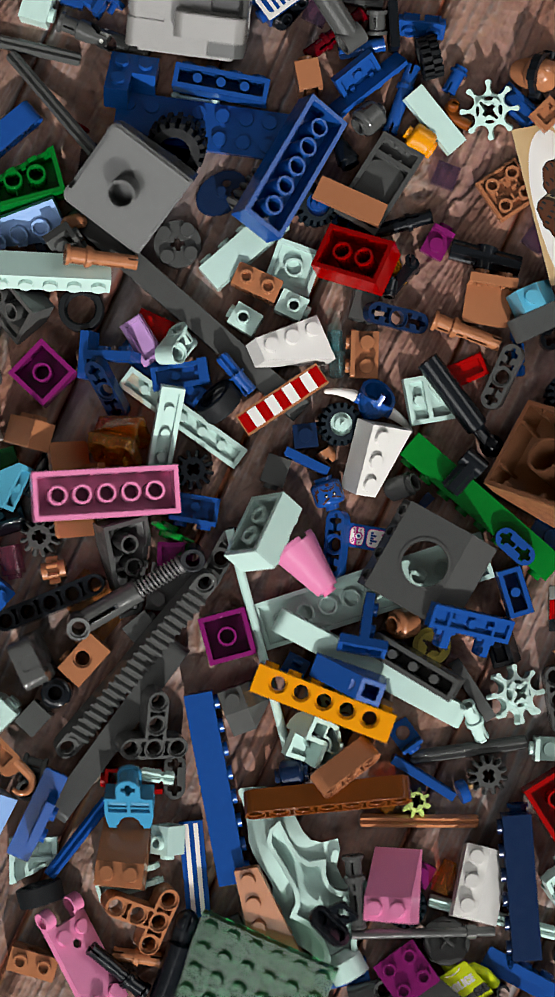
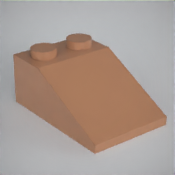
(123, 855)

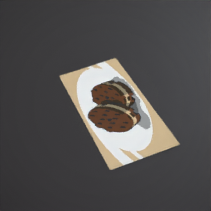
(537, 165)

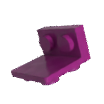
(407, 972)

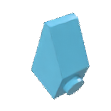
(530, 297)
(12, 484)

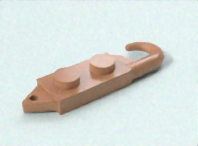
(11, 764)

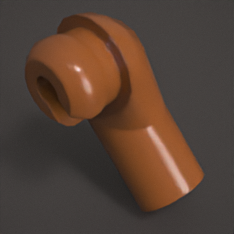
(452, 111)

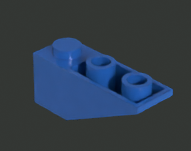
(349, 679)

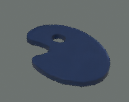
(212, 194)

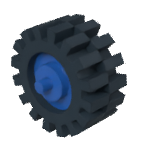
(313, 212)

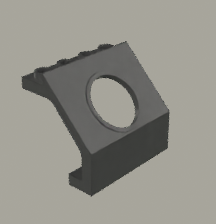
(411, 524)

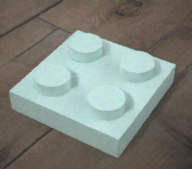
(293, 265)

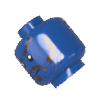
(327, 493)

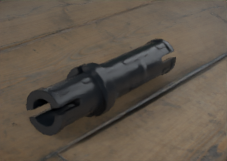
(404, 223)

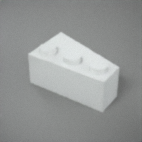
(292, 345)
(372, 455)

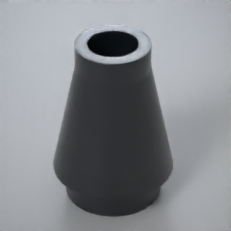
(345, 155)

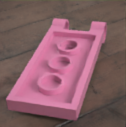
(80, 970)

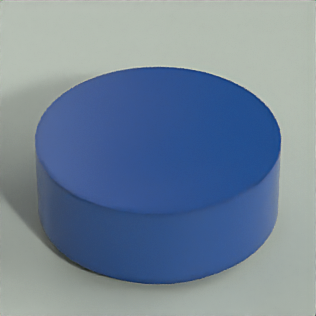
(463, 791)

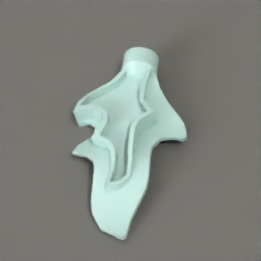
(303, 877)

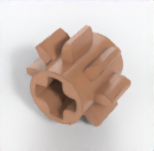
(53, 570)

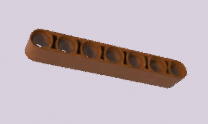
(307, 799)

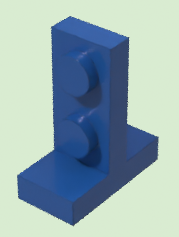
(90, 347)
(183, 375)
(364, 642)

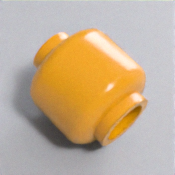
(421, 139)

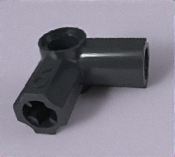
(468, 468)

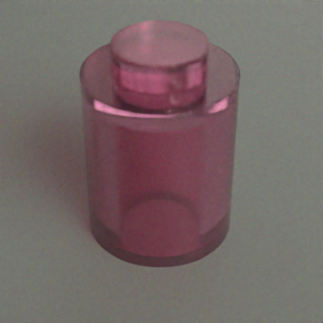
(12, 561)

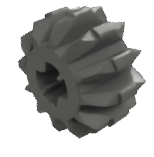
(36, 544)
(495, 772)

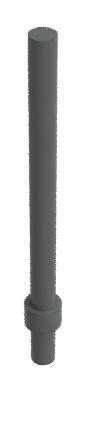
(470, 931)

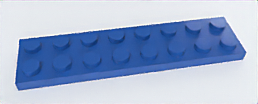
(228, 128)

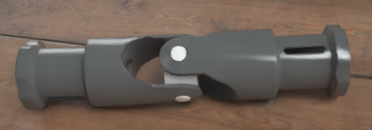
(93, 34)

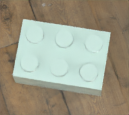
(263, 532)

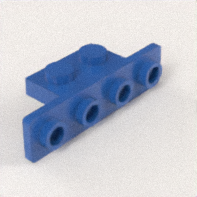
(362, 78)
(38, 812)
(519, 973)

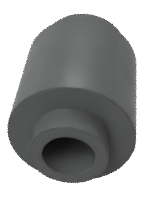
(402, 486)

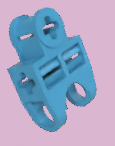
(129, 798)

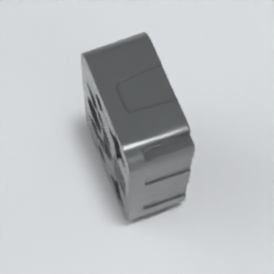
(32, 659)

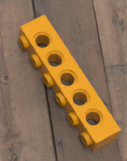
(263, 686)

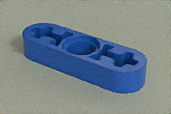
(328, 551)

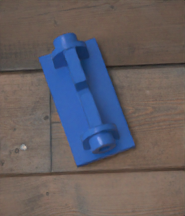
(412, 26)

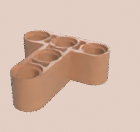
(146, 913)

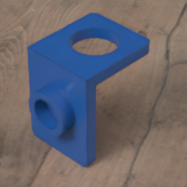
(410, 744)

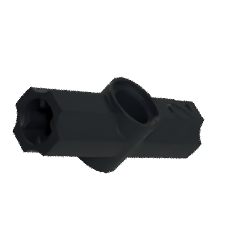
(484, 257)

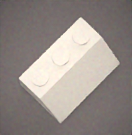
(478, 885)

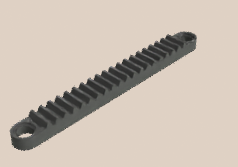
(135, 663)

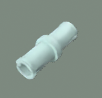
(474, 721)

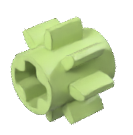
(421, 799)

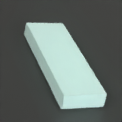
(433, 117)

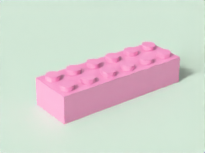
(104, 493)

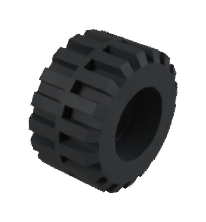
(185, 129)

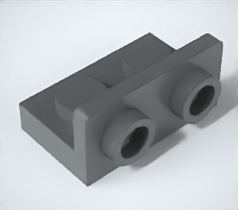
(61, 235)

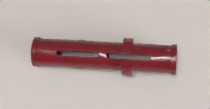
(327, 39)

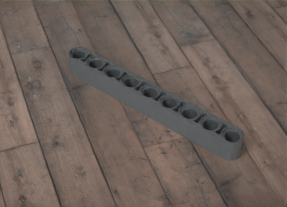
(123, 720)

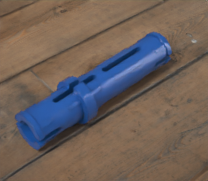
(398, 107)

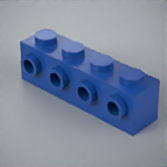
(221, 85)

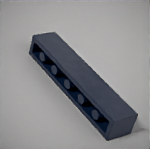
(520, 886)

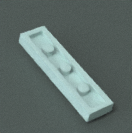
(165, 425)

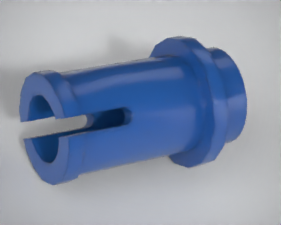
(454, 80)

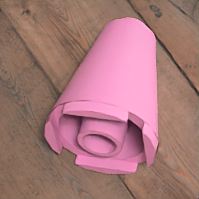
(308, 564)

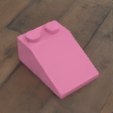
(394, 886)

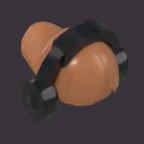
(535, 74)

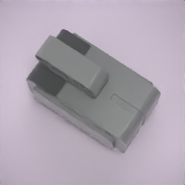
(190, 27)

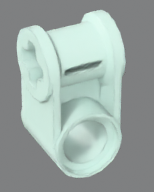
(175, 345)

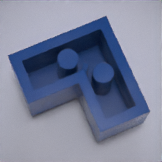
(129, 74)

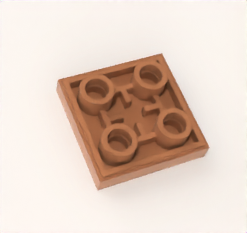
(504, 190)

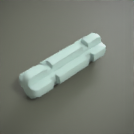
(157, 775)

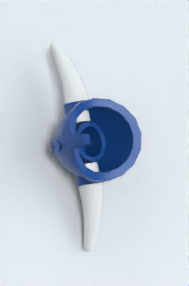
(373, 401)

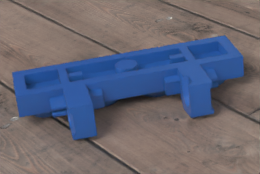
(483, 627)

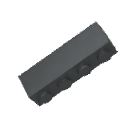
(420, 668)

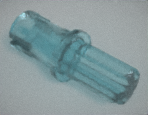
(335, 340)

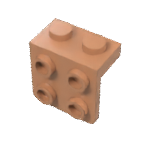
(486, 298)

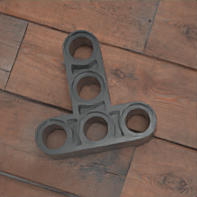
(148, 733)

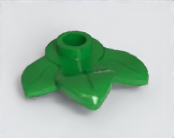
(169, 531)

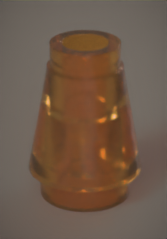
(444, 878)

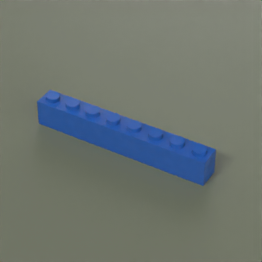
(215, 784)

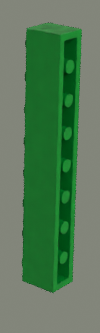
(478, 504)

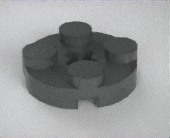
(185, 232)

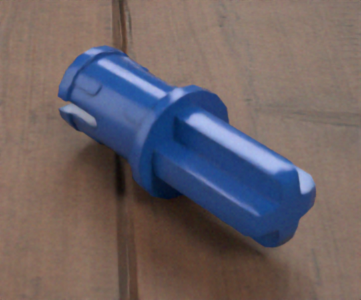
(375, 45)
(235, 374)

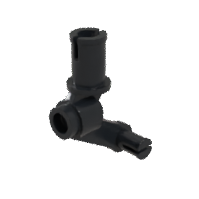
(396, 283)

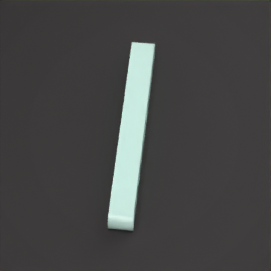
(325, 642)

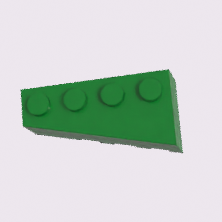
(31, 182)

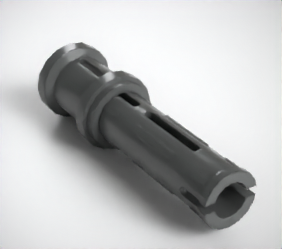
(354, 879)

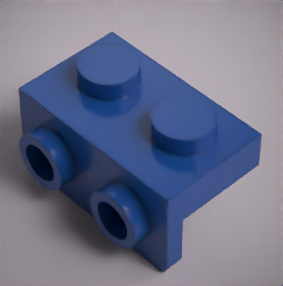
(197, 510)

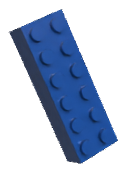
(289, 168)

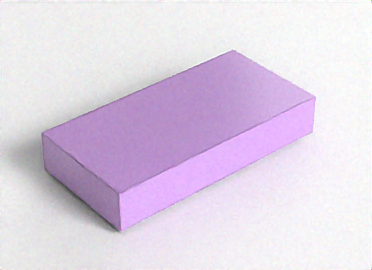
(141, 338)

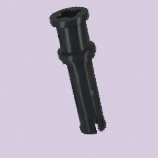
(126, 977)

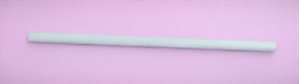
(259, 642)

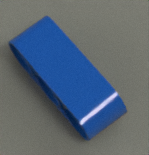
(18, 125)

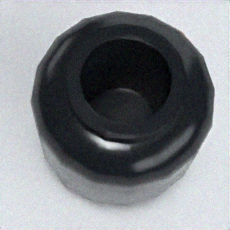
(57, 692)

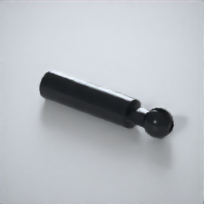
(460, 404)
(175, 955)

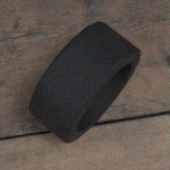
(93, 323)
(219, 401)
(40, 893)

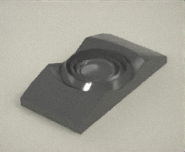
(385, 175)

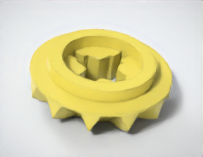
(427, 634)

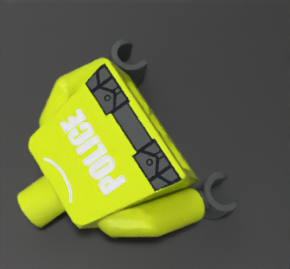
(472, 980)

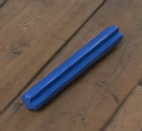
(76, 840)

